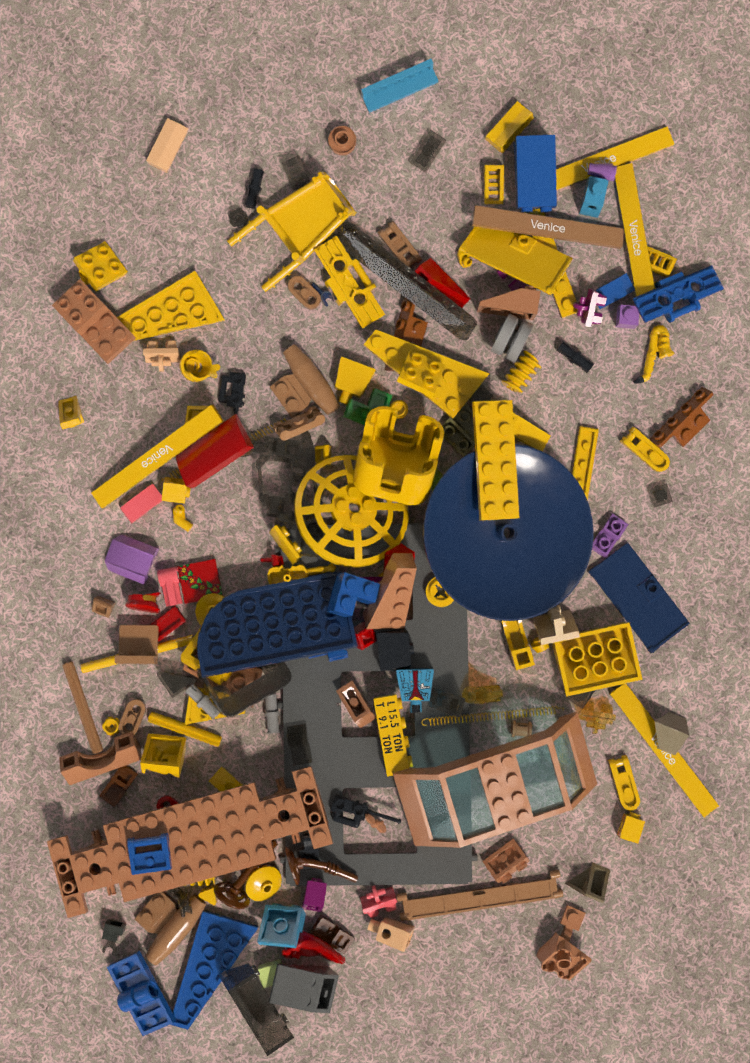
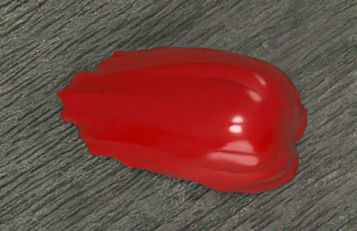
(312, 946)

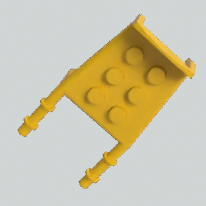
(302, 221)

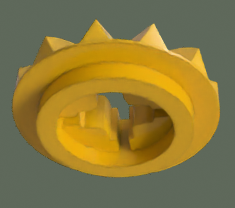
(431, 591)

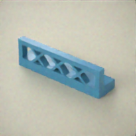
(399, 86)

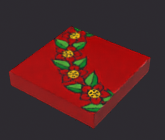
(199, 580)

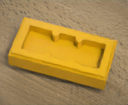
(224, 780)

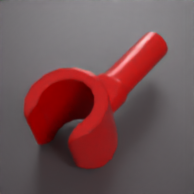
(276, 560)

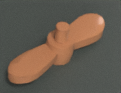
(376, 823)

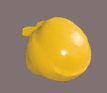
(194, 357)

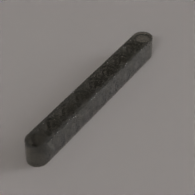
(406, 281)

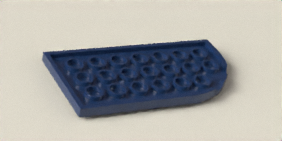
(273, 626)

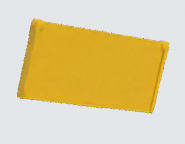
(517, 256)

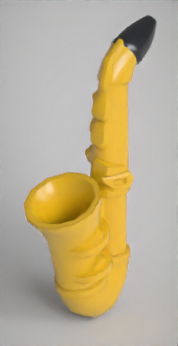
(660, 343)

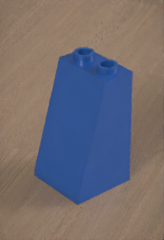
(535, 172)

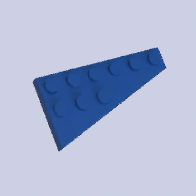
(214, 950)

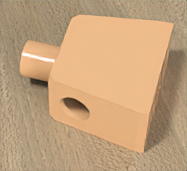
(400, 933)

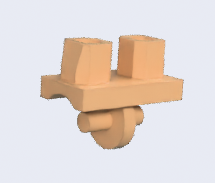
(161, 356)

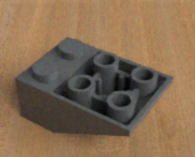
(304, 987)

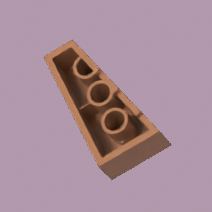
(393, 594)

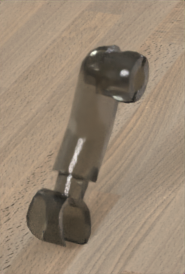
(182, 898)

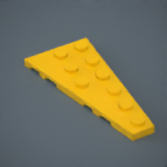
(173, 309)
(457, 380)

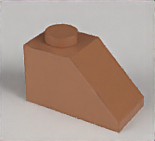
(356, 704)

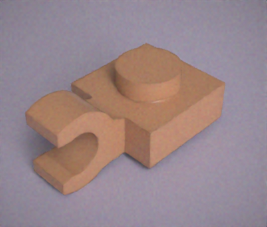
(572, 919)

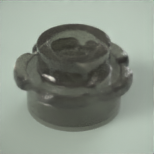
(233, 218)

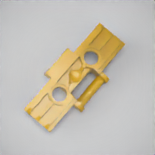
(344, 284)

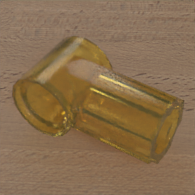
(482, 694)

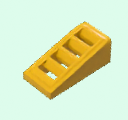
(487, 168)
(664, 257)

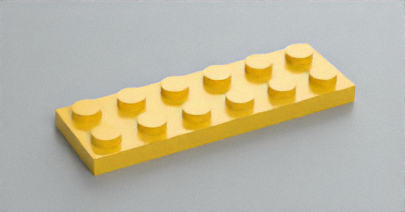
(495, 460)

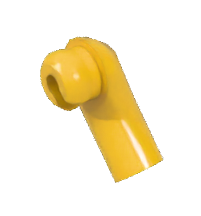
(180, 519)

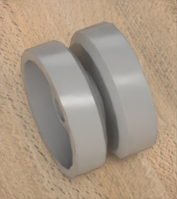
(511, 337)

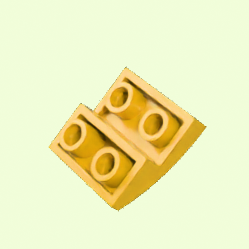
(289, 548)

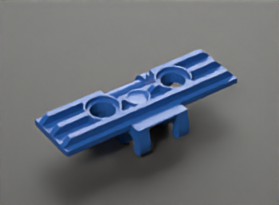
(674, 289)

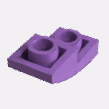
(609, 535)

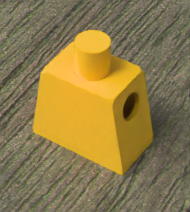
(352, 379)

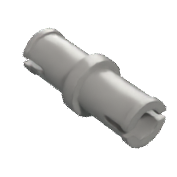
(203, 701)
(272, 714)

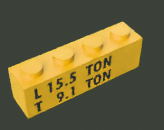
(391, 733)

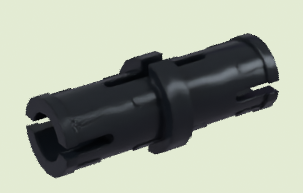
(253, 188)
(575, 357)

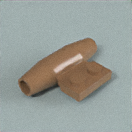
(303, 385)
(165, 920)

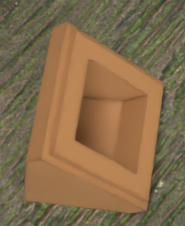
(102, 606)

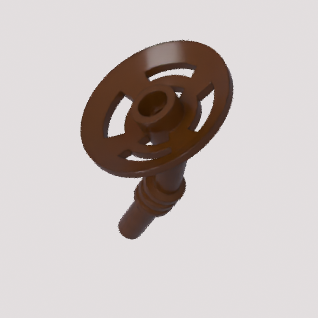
(297, 863)
(235, 889)

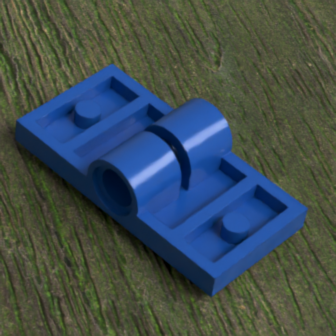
(140, 993)

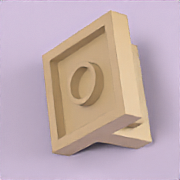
(556, 626)

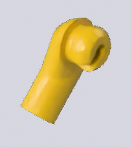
(464, 260)

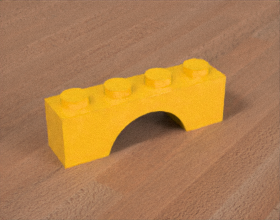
(518, 644)

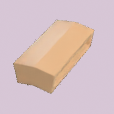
(167, 145)

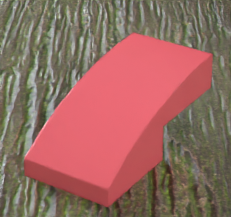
(141, 503)

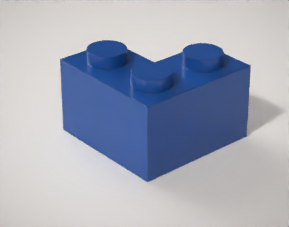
(348, 590)

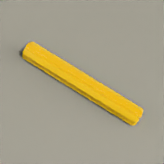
(187, 730)

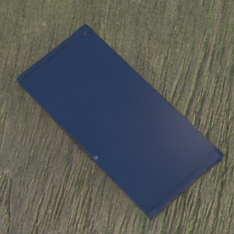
(639, 597)

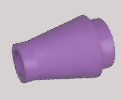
(603, 170)

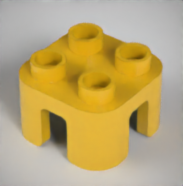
(396, 463)

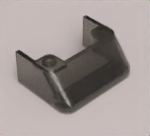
(275, 678)
(253, 1002)

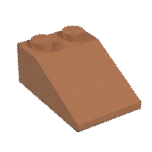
(519, 302)

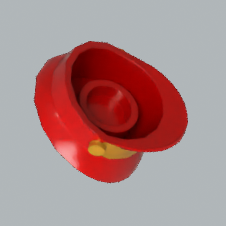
(143, 603)

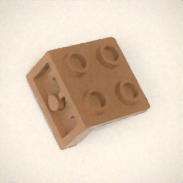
(138, 644)

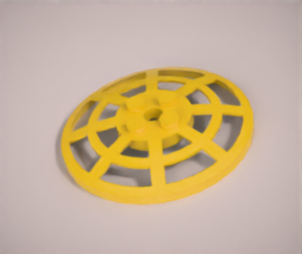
(345, 517)

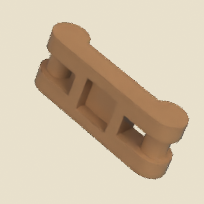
(399, 244)
(299, 423)

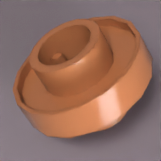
(342, 140)

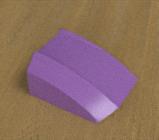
(130, 558)

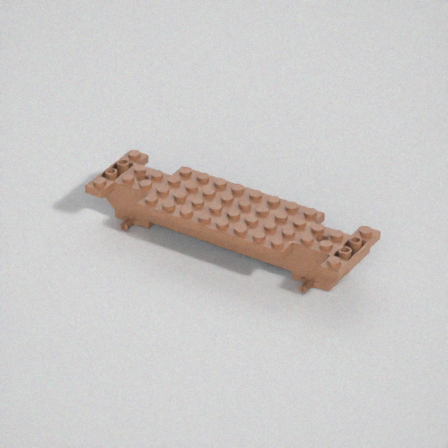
(205, 840)

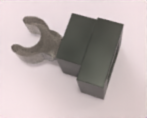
(112, 930)

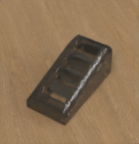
(291, 162)

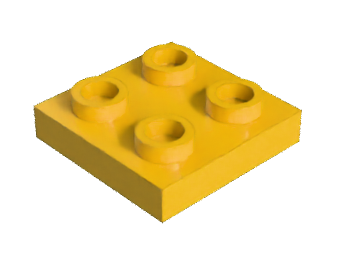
(99, 266)
(421, 373)

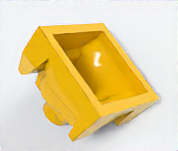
(163, 754)

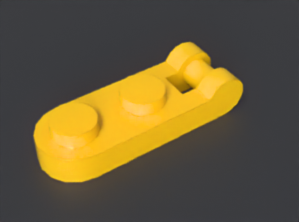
(646, 450)
(625, 783)

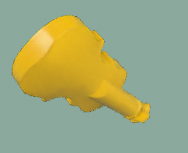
(281, 574)

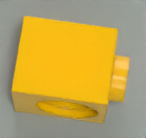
(175, 490)

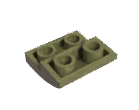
(460, 430)

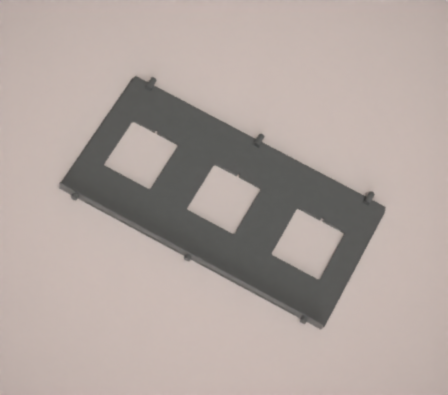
(358, 762)

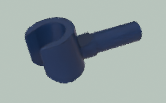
(324, 295)

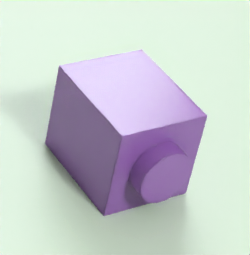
(627, 316)

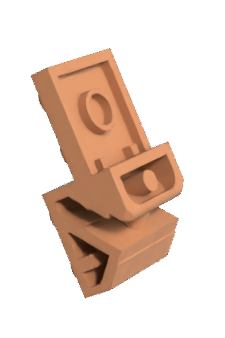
(93, 321)

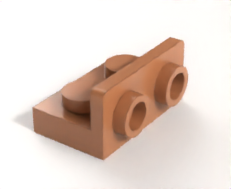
(506, 861)

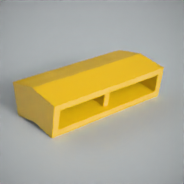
(509, 127)

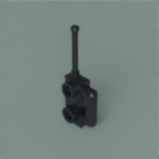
(236, 399)
(357, 808)

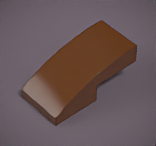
(118, 785)
(332, 934)

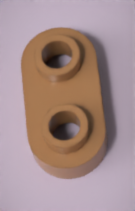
(304, 293)
(132, 717)

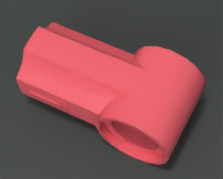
(170, 584)

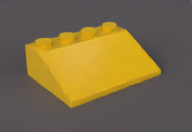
(598, 659)

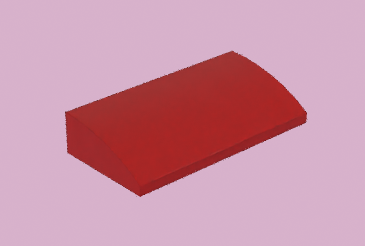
(213, 452)

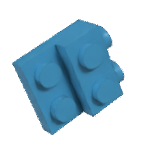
(281, 925)

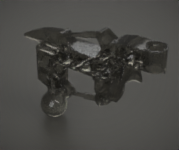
(298, 455)

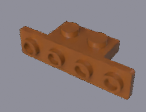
(409, 327)
(685, 421)

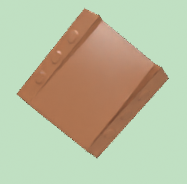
(562, 957)

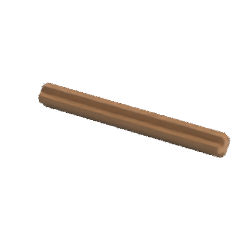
(82, 707)

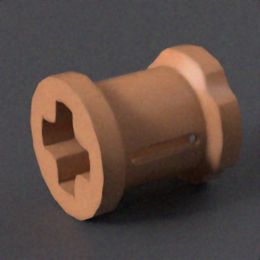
(521, 729)

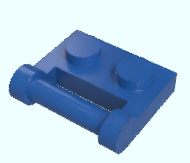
(150, 860)

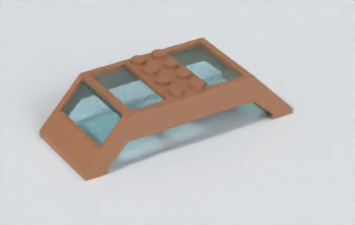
(498, 787)

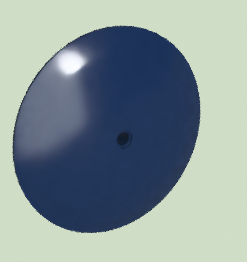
(518, 573)

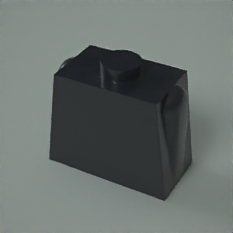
(394, 650)

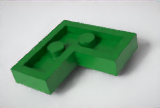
(358, 412)

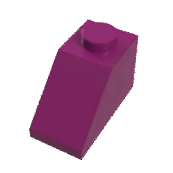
(314, 895)

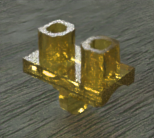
(597, 718)

